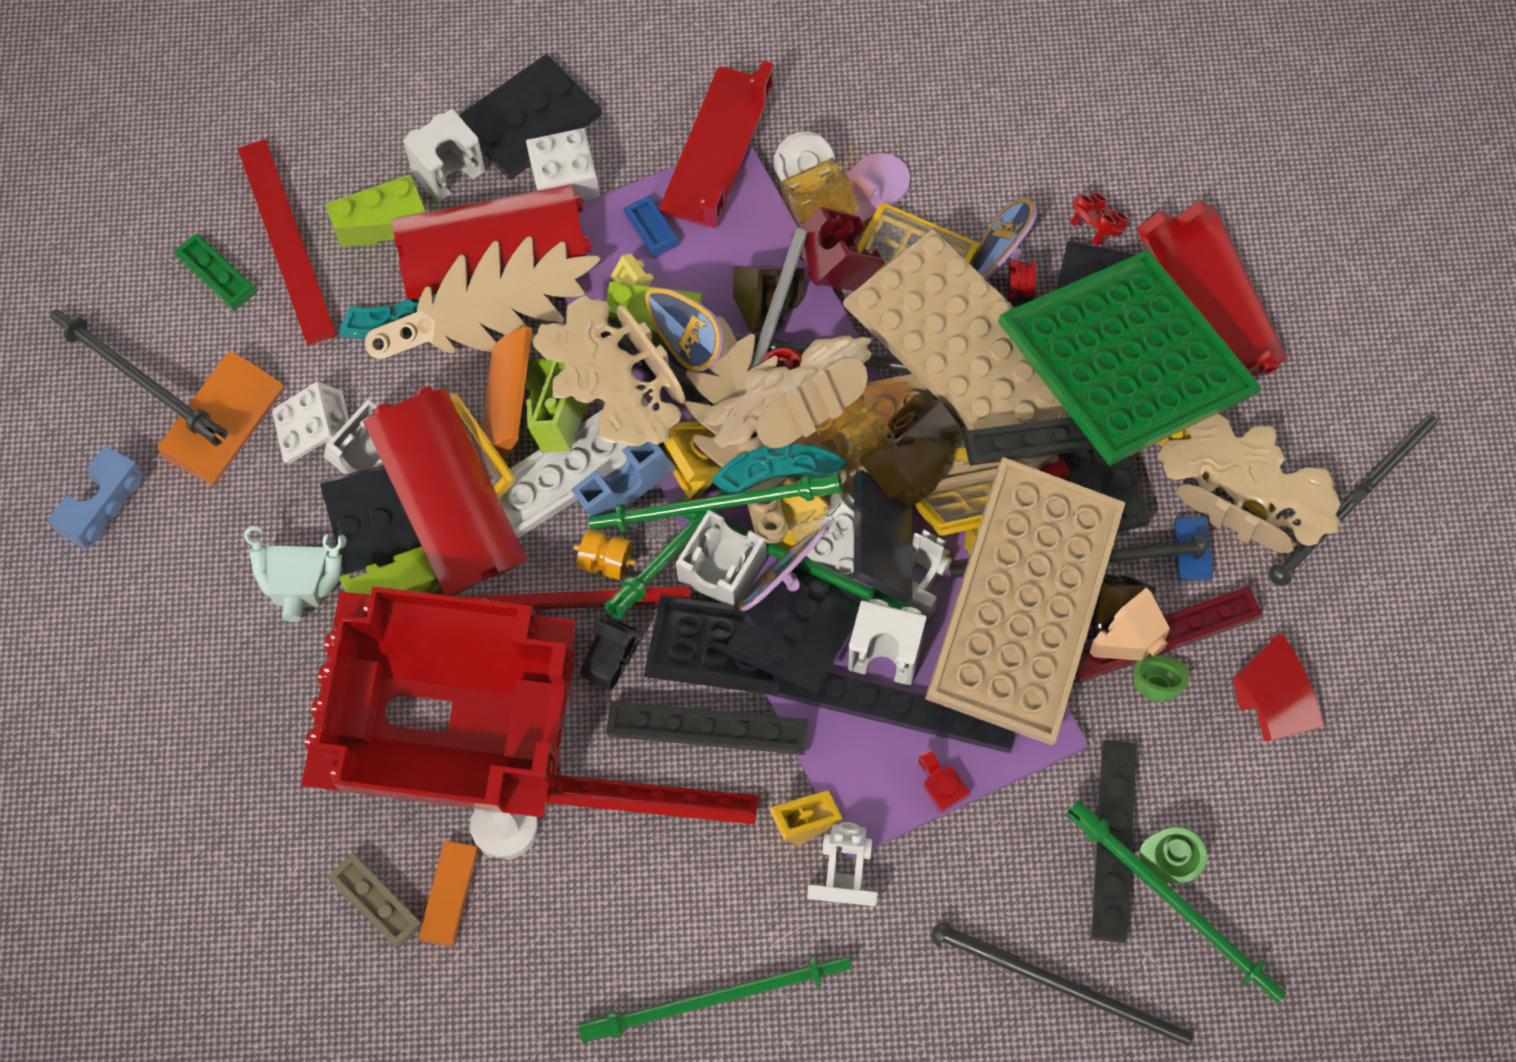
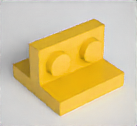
(693, 466)

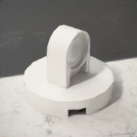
(800, 153)
(502, 833)

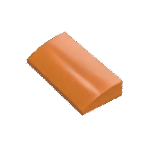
(506, 390)
(237, 399)

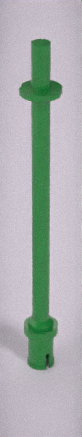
(807, 488)
(817, 569)
(634, 588)
(1100, 833)
(616, 1023)

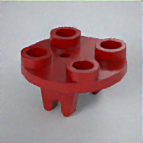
(1099, 215)

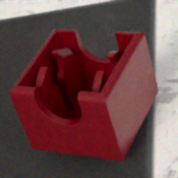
(833, 252)

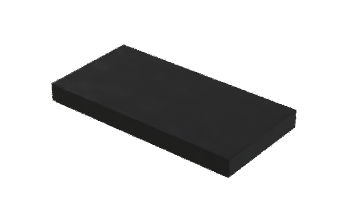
(882, 539)

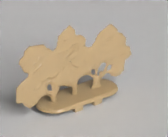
(603, 371)
(795, 399)
(1251, 471)

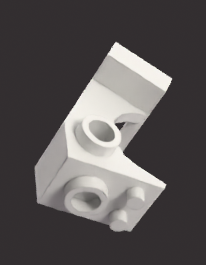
(933, 557)
(841, 887)

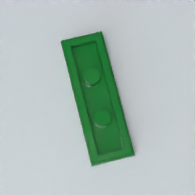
(215, 272)

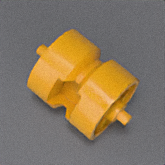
(603, 554)

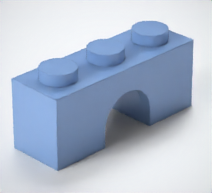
(642, 470)
(85, 520)

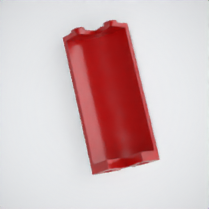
(435, 239)
(1210, 273)
(444, 490)

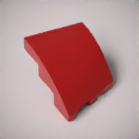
(1279, 691)

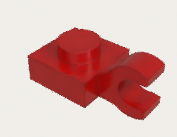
(944, 785)

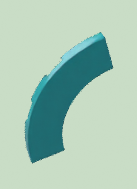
(361, 320)
(769, 463)

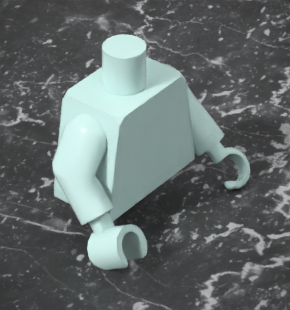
(296, 574)

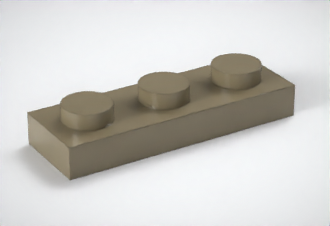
(374, 901)

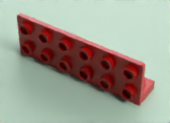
(717, 144)

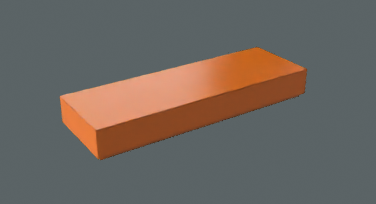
(448, 894)

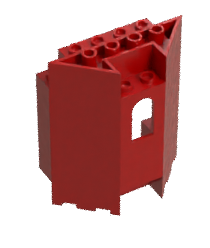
(487, 657)

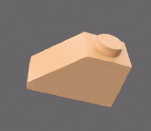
(1135, 632)

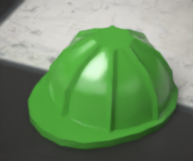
(1160, 678)
(1174, 854)

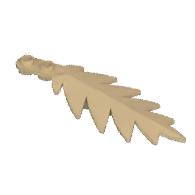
(487, 301)
(731, 373)

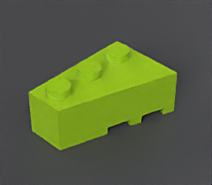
(368, 214)
(633, 299)
(549, 418)
(408, 572)

